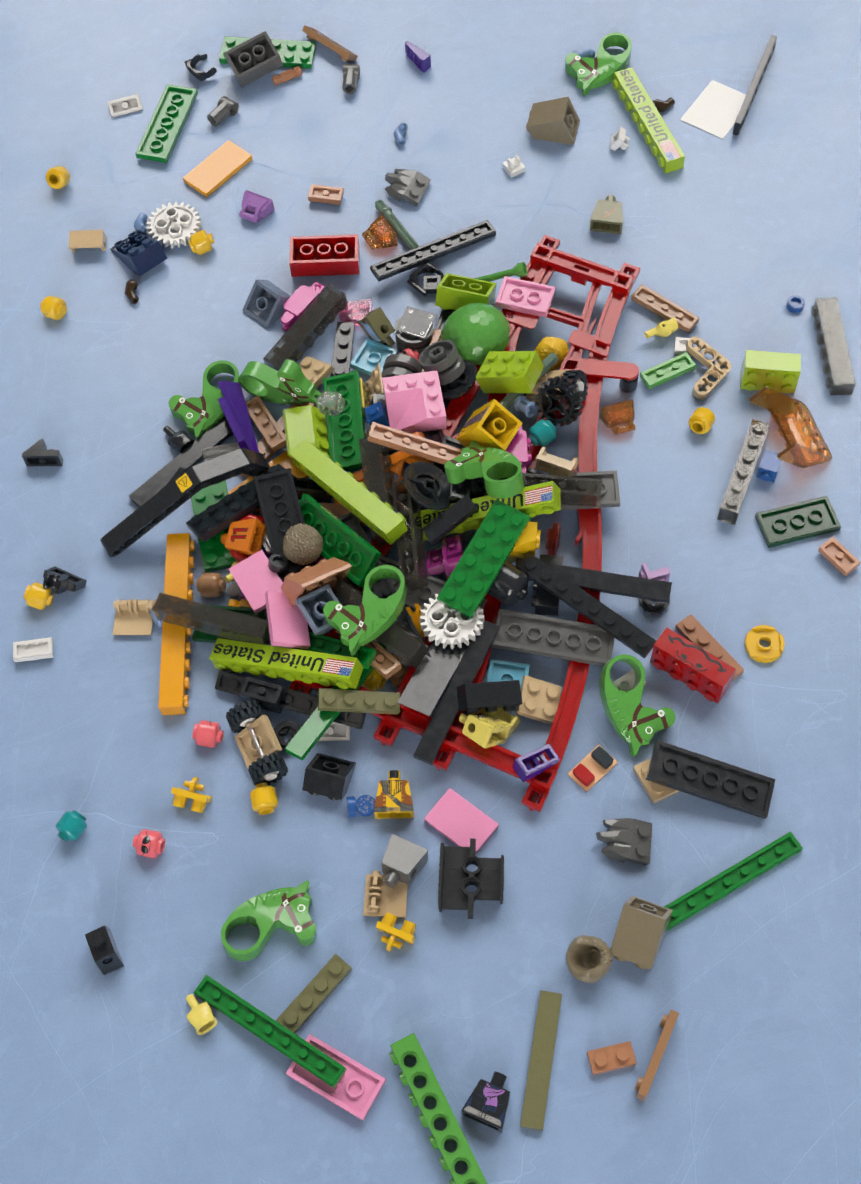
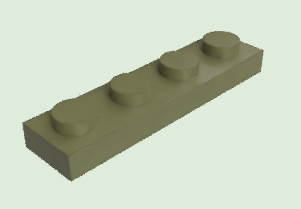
(358, 701)
(314, 994)

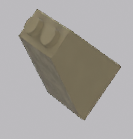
(553, 121)
(640, 932)

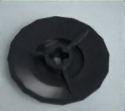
(462, 384)
(427, 485)

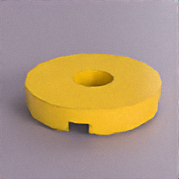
(761, 653)

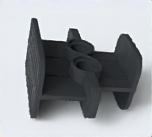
(455, 878)

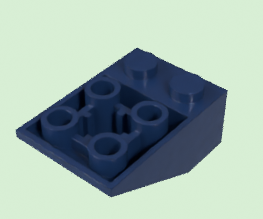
(139, 252)

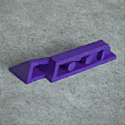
(237, 415)

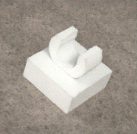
(619, 139)
(514, 166)

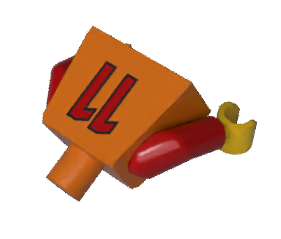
(244, 537)

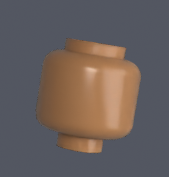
(211, 585)

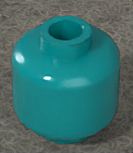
(542, 433)
(71, 826)

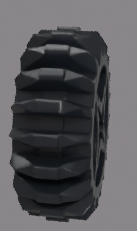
(570, 411)

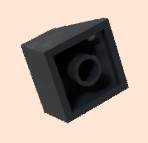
(328, 776)

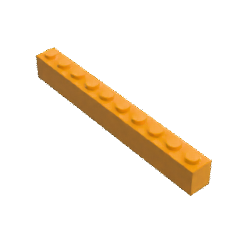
(175, 638)

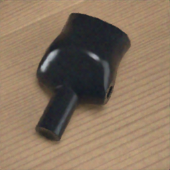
(178, 440)

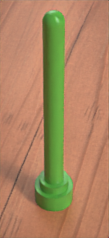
(518, 270)

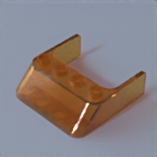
(796, 425)

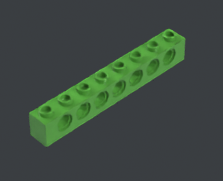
(410, 1047)

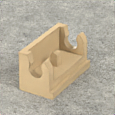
(87, 239)
(555, 465)

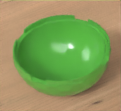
(476, 331)

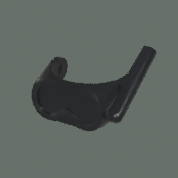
(200, 75)
(429, 267)

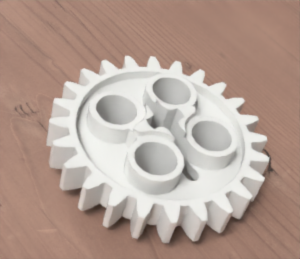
(174, 224)
(450, 620)

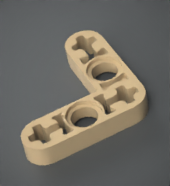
(714, 369)

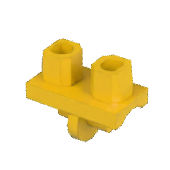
(181, 795)
(405, 934)

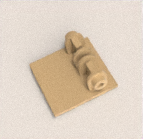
(374, 384)
(133, 617)
(382, 898)

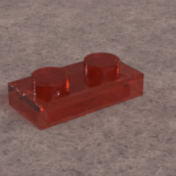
(553, 539)

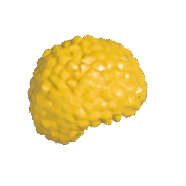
(553, 345)

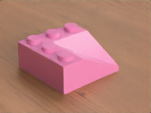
(414, 402)

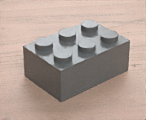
(253, 59)

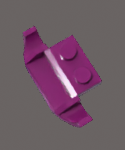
(445, 557)

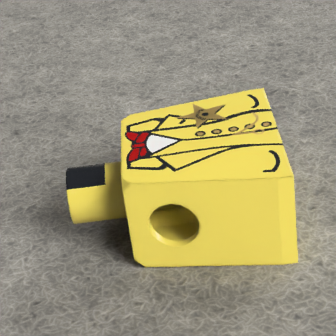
(484, 729)

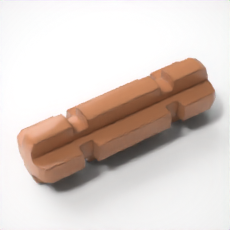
(287, 75)

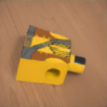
(393, 798)

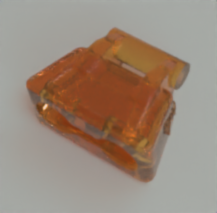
(383, 234)
(617, 415)

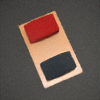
(592, 768)

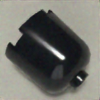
(509, 585)

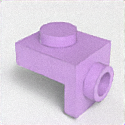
(660, 574)

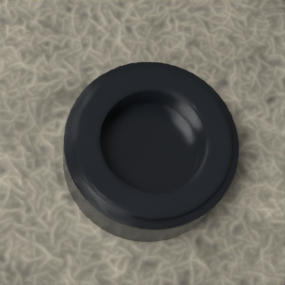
(278, 563)

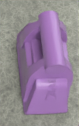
(256, 205)

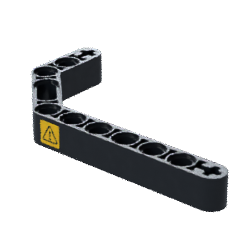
(178, 492)

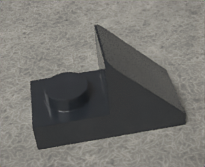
(39, 455)

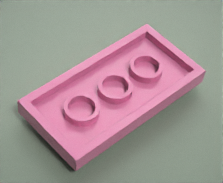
(355, 1089)

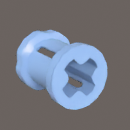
(525, 406)

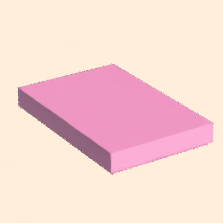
(525, 296)
(256, 579)
(286, 622)
(460, 821)

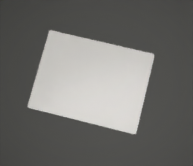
(715, 109)

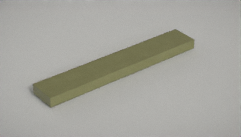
(541, 1061)

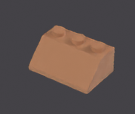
(314, 577)

